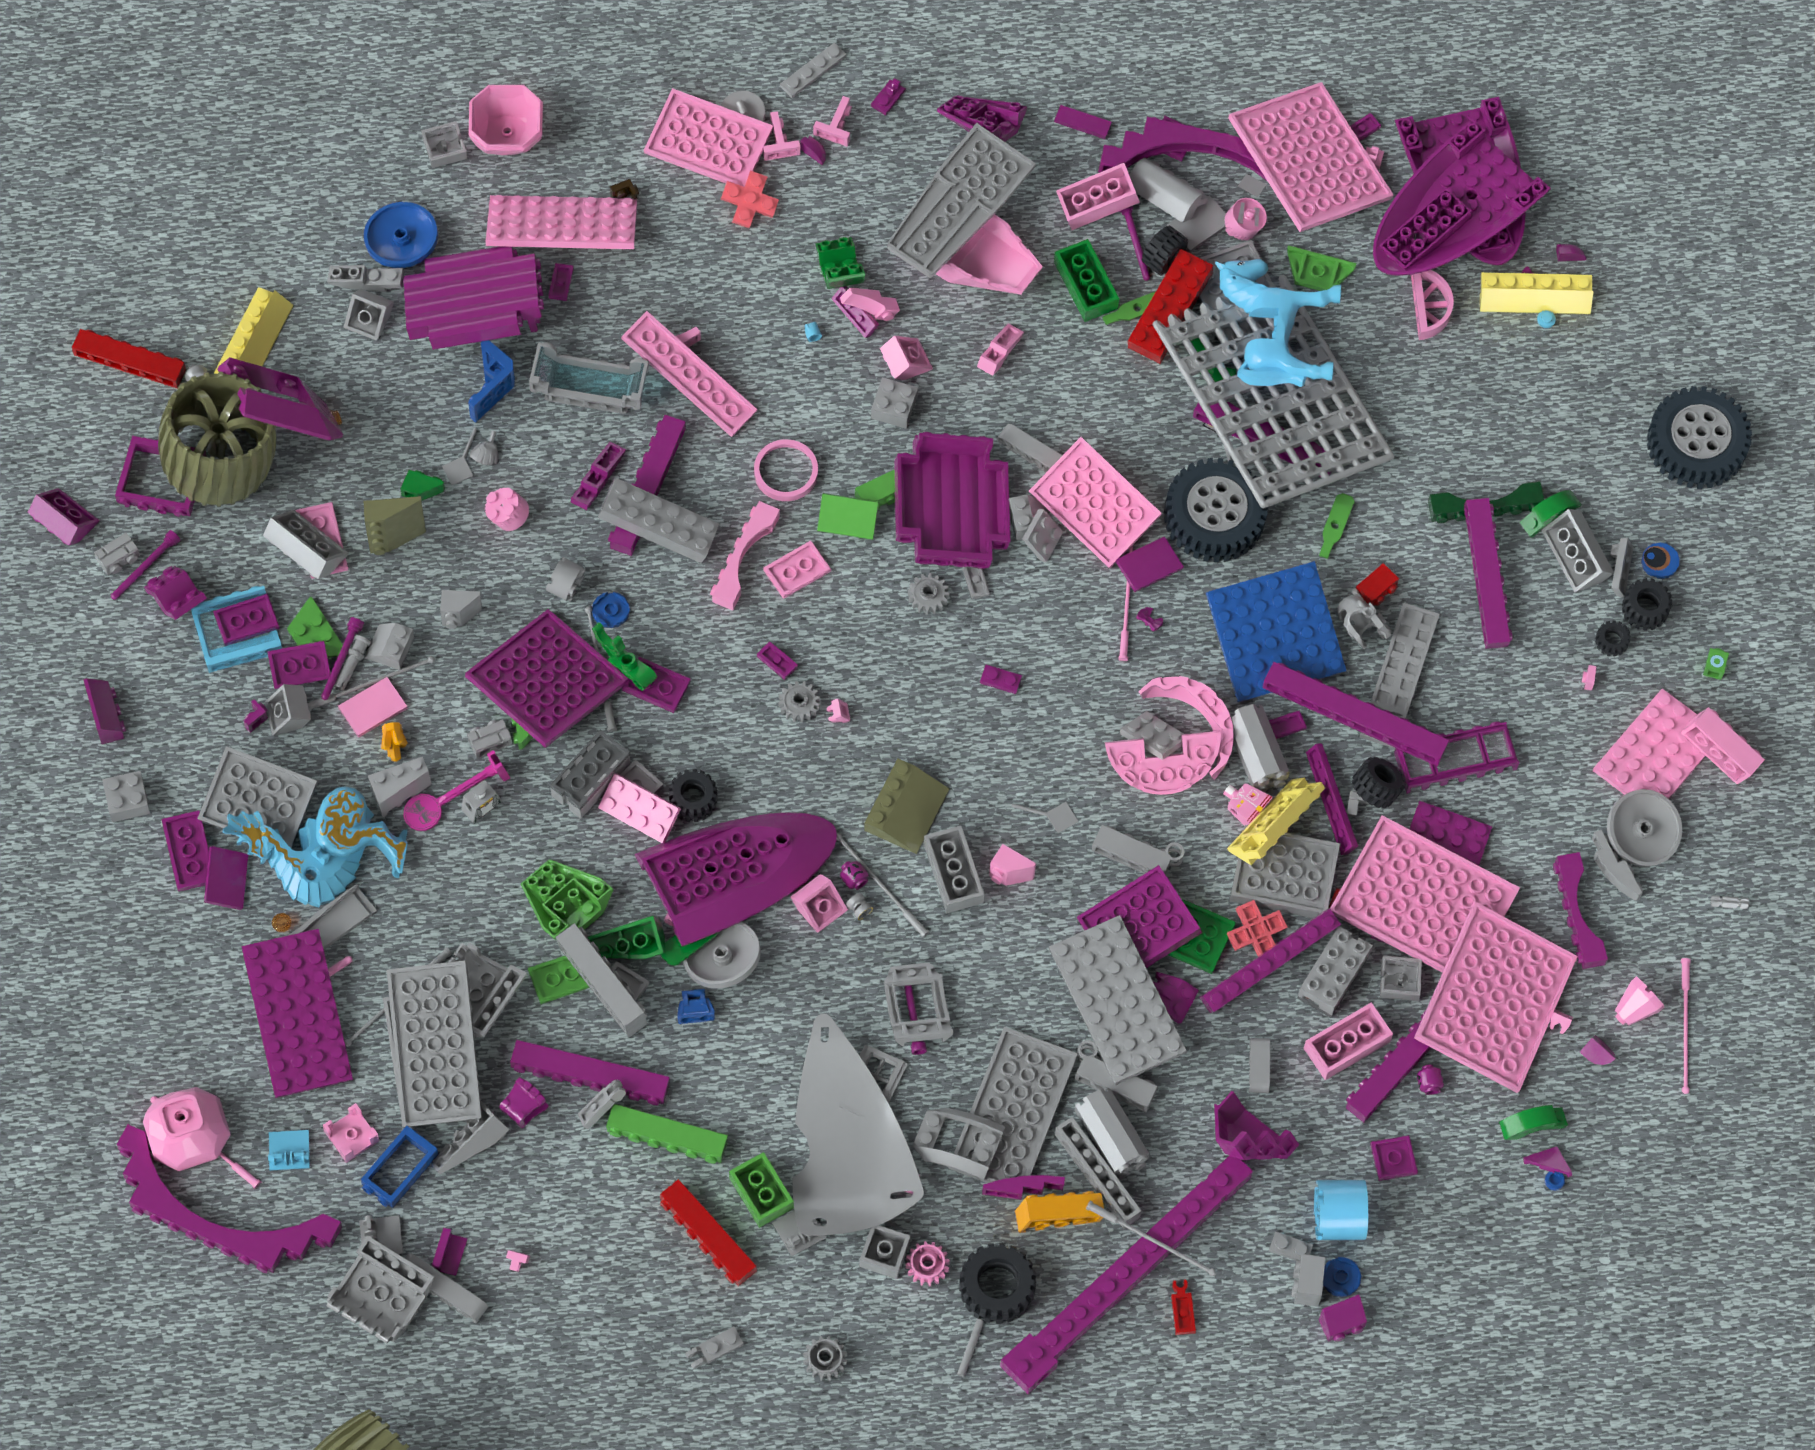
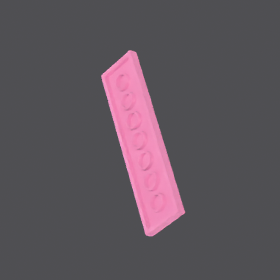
(689, 374)

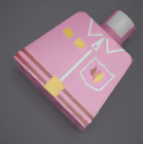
(1246, 802)

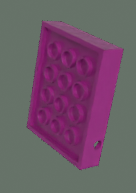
(1150, 913)

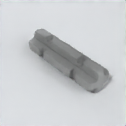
(1729, 902)

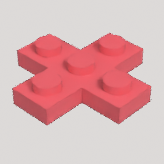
(749, 199)
(1255, 928)

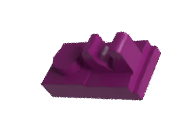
(888, 96)

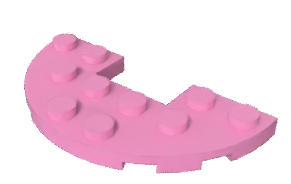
(1167, 775)

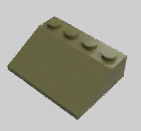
(393, 522)
(906, 806)

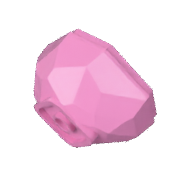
(502, 110)
(188, 1141)

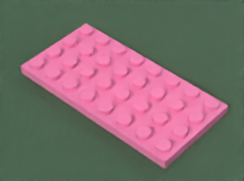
(561, 222)

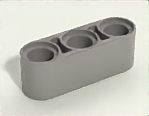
(1259, 1065)

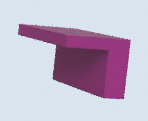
(449, 1252)

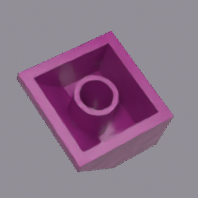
(1343, 1318)

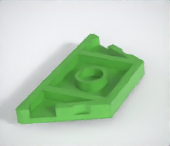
(1317, 270)
(312, 627)

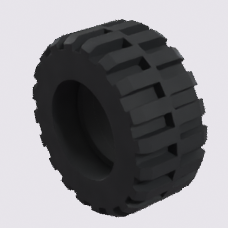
(990, 1307)

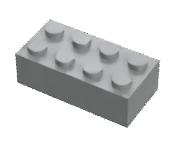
(953, 869)

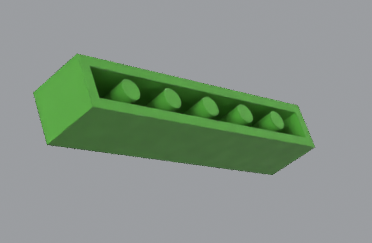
(666, 1133)

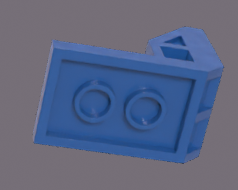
(498, 380)

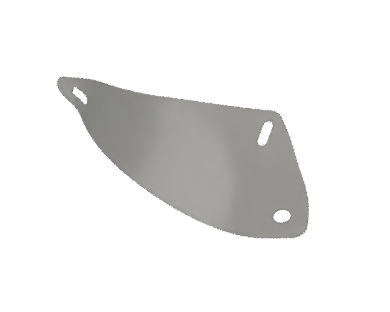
(851, 1158)

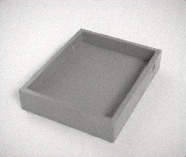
(260, 786)
(1290, 878)

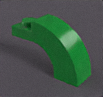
(1549, 510)
(1532, 1120)

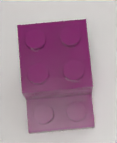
(174, 592)

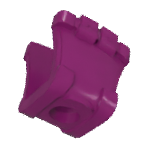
(523, 1103)

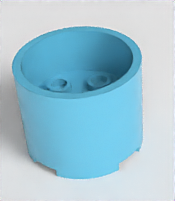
(1341, 1210)

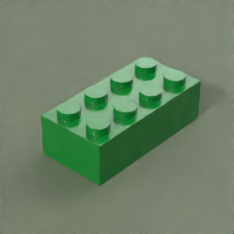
(1086, 280)

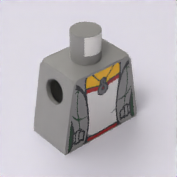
(481, 800)

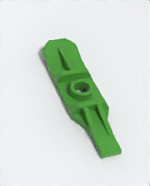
(1127, 311)
(1338, 515)

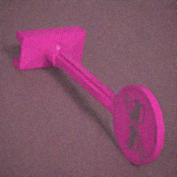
(425, 811)

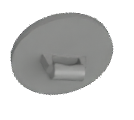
(746, 104)

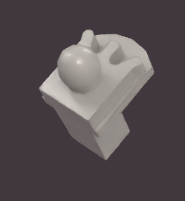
(1353, 802)

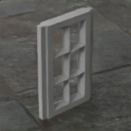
(891, 1083)

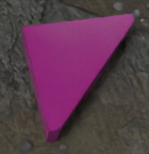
(1549, 1160)

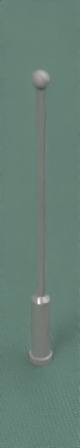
(319, 702)
(607, 704)
(906, 913)
(439, 959)
(1115, 1219)

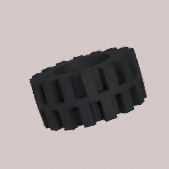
(1617, 628)

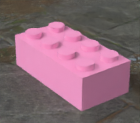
(1098, 196)
(1723, 745)
(1348, 1041)

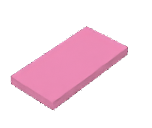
(324, 519)

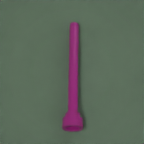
(1135, 240)
(170, 539)
(354, 627)
(917, 1047)

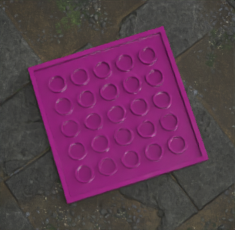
(546, 678)

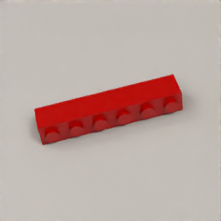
(129, 358)
(708, 1233)

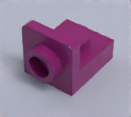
(257, 717)

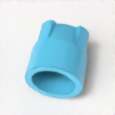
(812, 332)

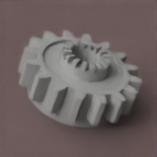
(931, 585)
(795, 710)
(825, 1368)

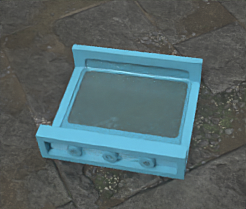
(215, 652)

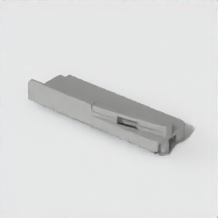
(339, 916)

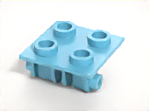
(289, 1150)

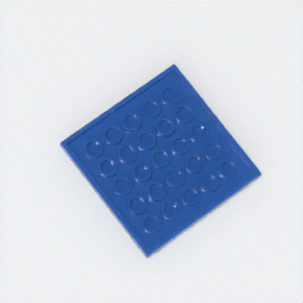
(1276, 621)

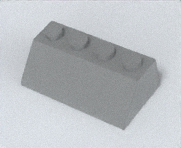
(304, 543)
(1577, 550)

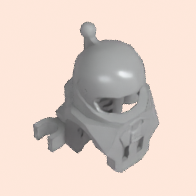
(1364, 615)

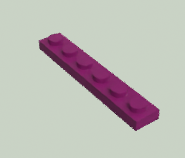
(1332, 799)

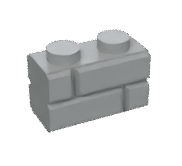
(117, 554)
(489, 738)

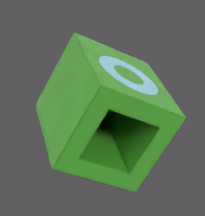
(1715, 663)

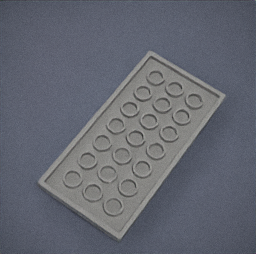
(1117, 1000)
(434, 1044)
(1022, 1095)

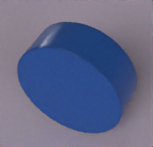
(1555, 1180)

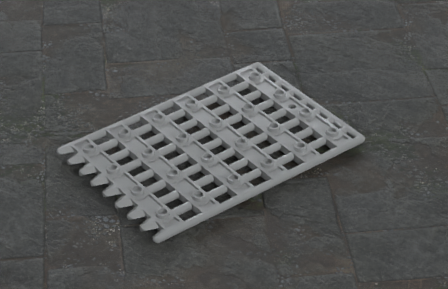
(1280, 405)

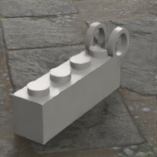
(1134, 853)
(1094, 1073)

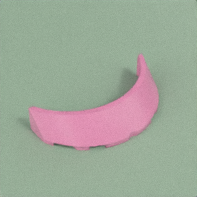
(1202, 699)

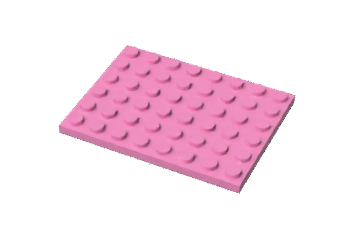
(1310, 156)
(1416, 893)
(1496, 997)

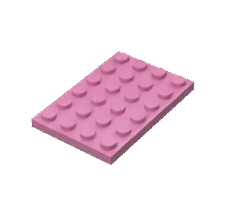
(708, 138)
(1095, 502)
(1653, 750)

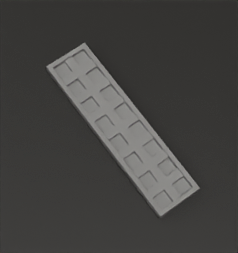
(1403, 662)

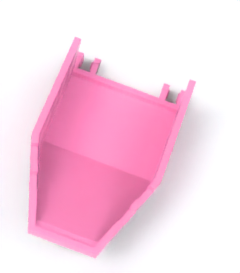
(993, 261)

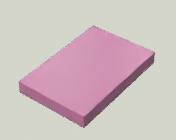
(797, 569)
(372, 707)

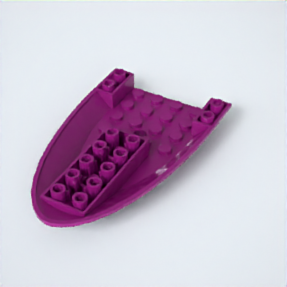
(1426, 136)
(1434, 218)
(740, 886)

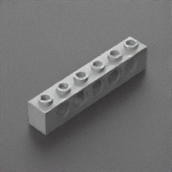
(1097, 1171)

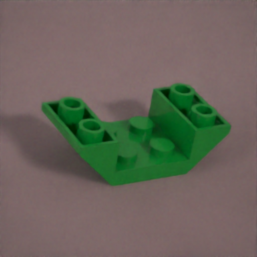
(839, 263)

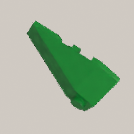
(633, 940)

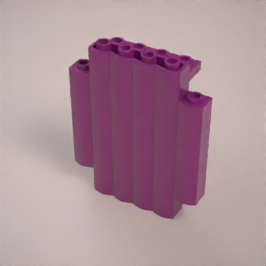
(473, 297)
(952, 500)

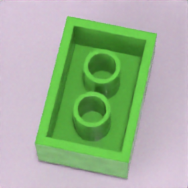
(761, 1189)

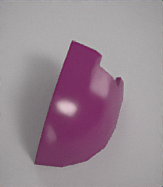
(813, 149)
(1569, 252)
(1598, 1052)

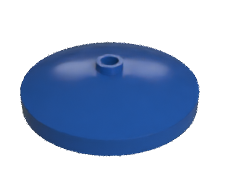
(400, 235)

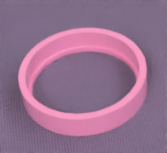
(785, 496)

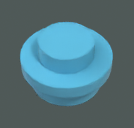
(1546, 319)

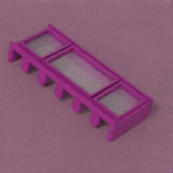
(1466, 754)

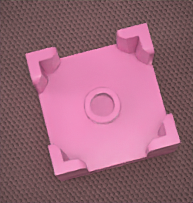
(351, 1134)

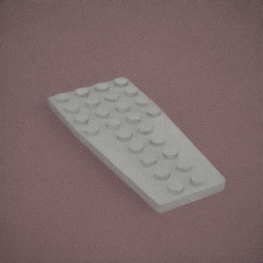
(959, 200)

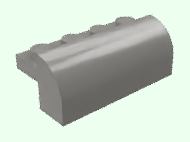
(1166, 190)

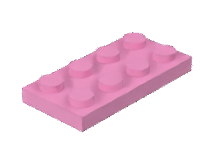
(639, 808)

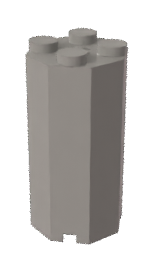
(1258, 748)
(1112, 1132)

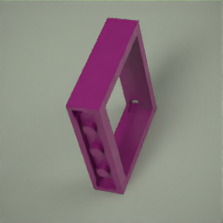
(145, 502)

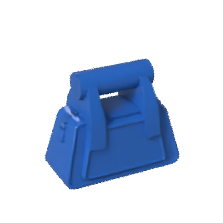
(695, 1009)

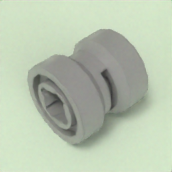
(858, 905)

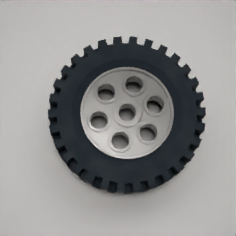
(1702, 465)
(1194, 529)

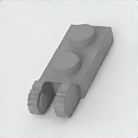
(601, 1103)
(716, 1347)

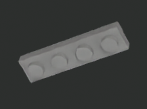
(813, 70)

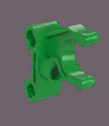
(624, 661)

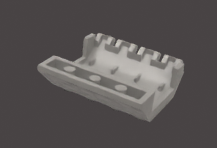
(489, 986)
(381, 1291)

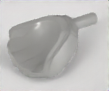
(486, 452)

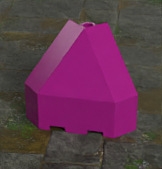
(1246, 1136)

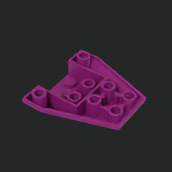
(997, 117)

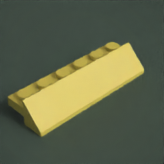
(1536, 293)
(258, 328)
(1275, 819)

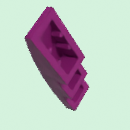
(598, 475)
(1015, 1186)

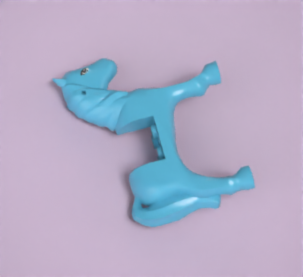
(1269, 358)

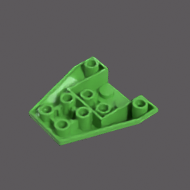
(565, 897)

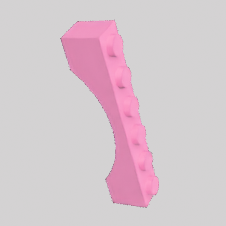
(761, 523)

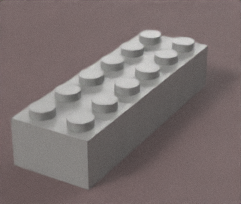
(658, 520)
(601, 979)

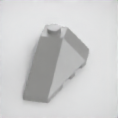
(471, 1140)

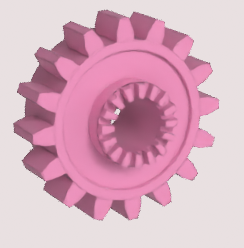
(927, 1253)

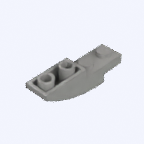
(367, 279)
(1620, 873)

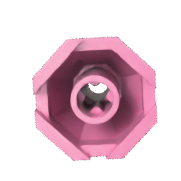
(1637, 1003)

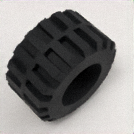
(1163, 249)
(1643, 617)
(698, 781)
(1378, 782)

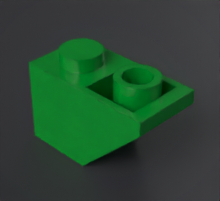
(419, 484)

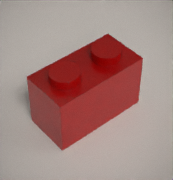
(1378, 585)

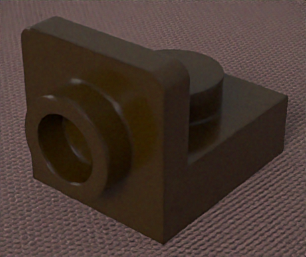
(624, 188)

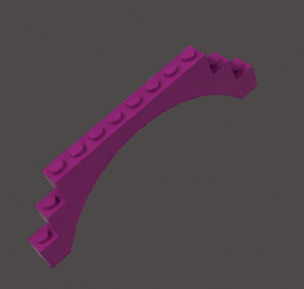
(1167, 137)
(256, 1247)

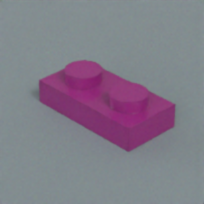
(561, 282)
(777, 660)
(1000, 679)

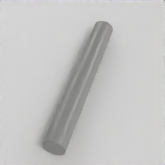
(970, 1347)

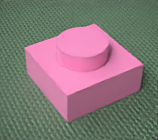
(1589, 677)

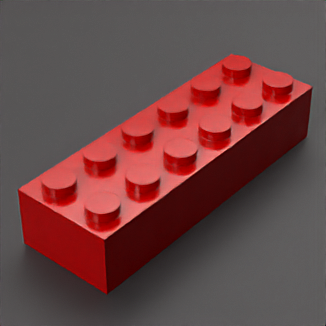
(1174, 295)

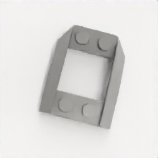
(921, 1029)
(984, 1149)

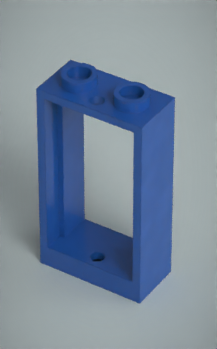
(419, 1142)

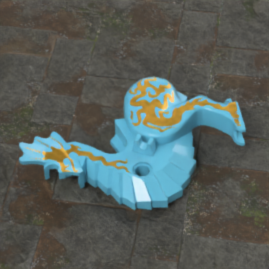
(329, 846)

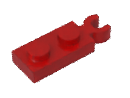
(1182, 1310)

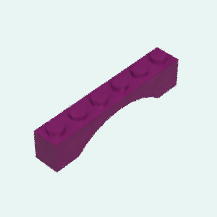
(1590, 948)

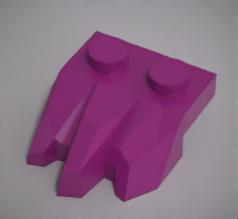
(1175, 994)

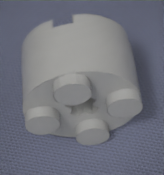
(565, 579)

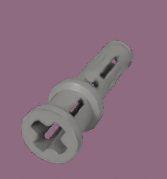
(354, 655)

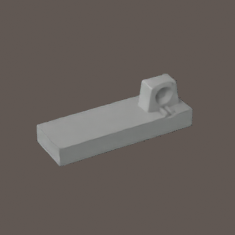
(1623, 553)

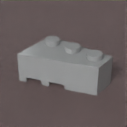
(399, 783)

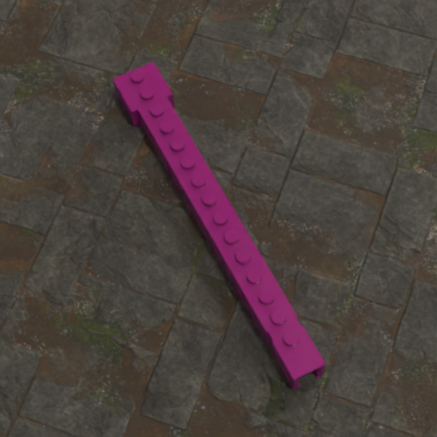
(1037, 1356)

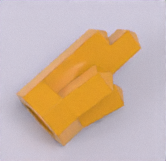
(393, 740)

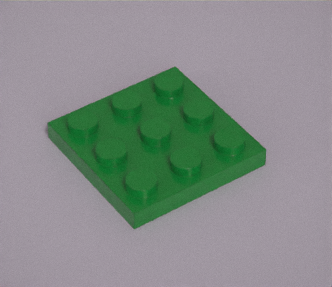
(1207, 947)

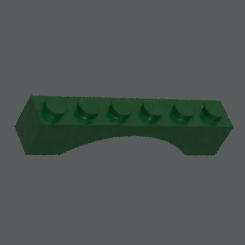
(1449, 507)

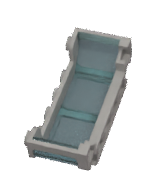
(587, 381)

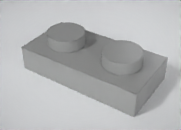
(1289, 1246)

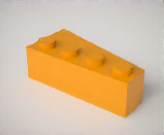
(1057, 1210)

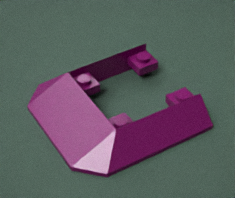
(307, 417)

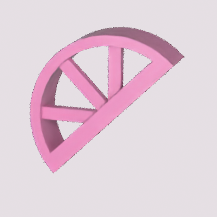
(1419, 297)

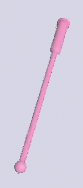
(1125, 634)
(1685, 987)
(235, 1166)

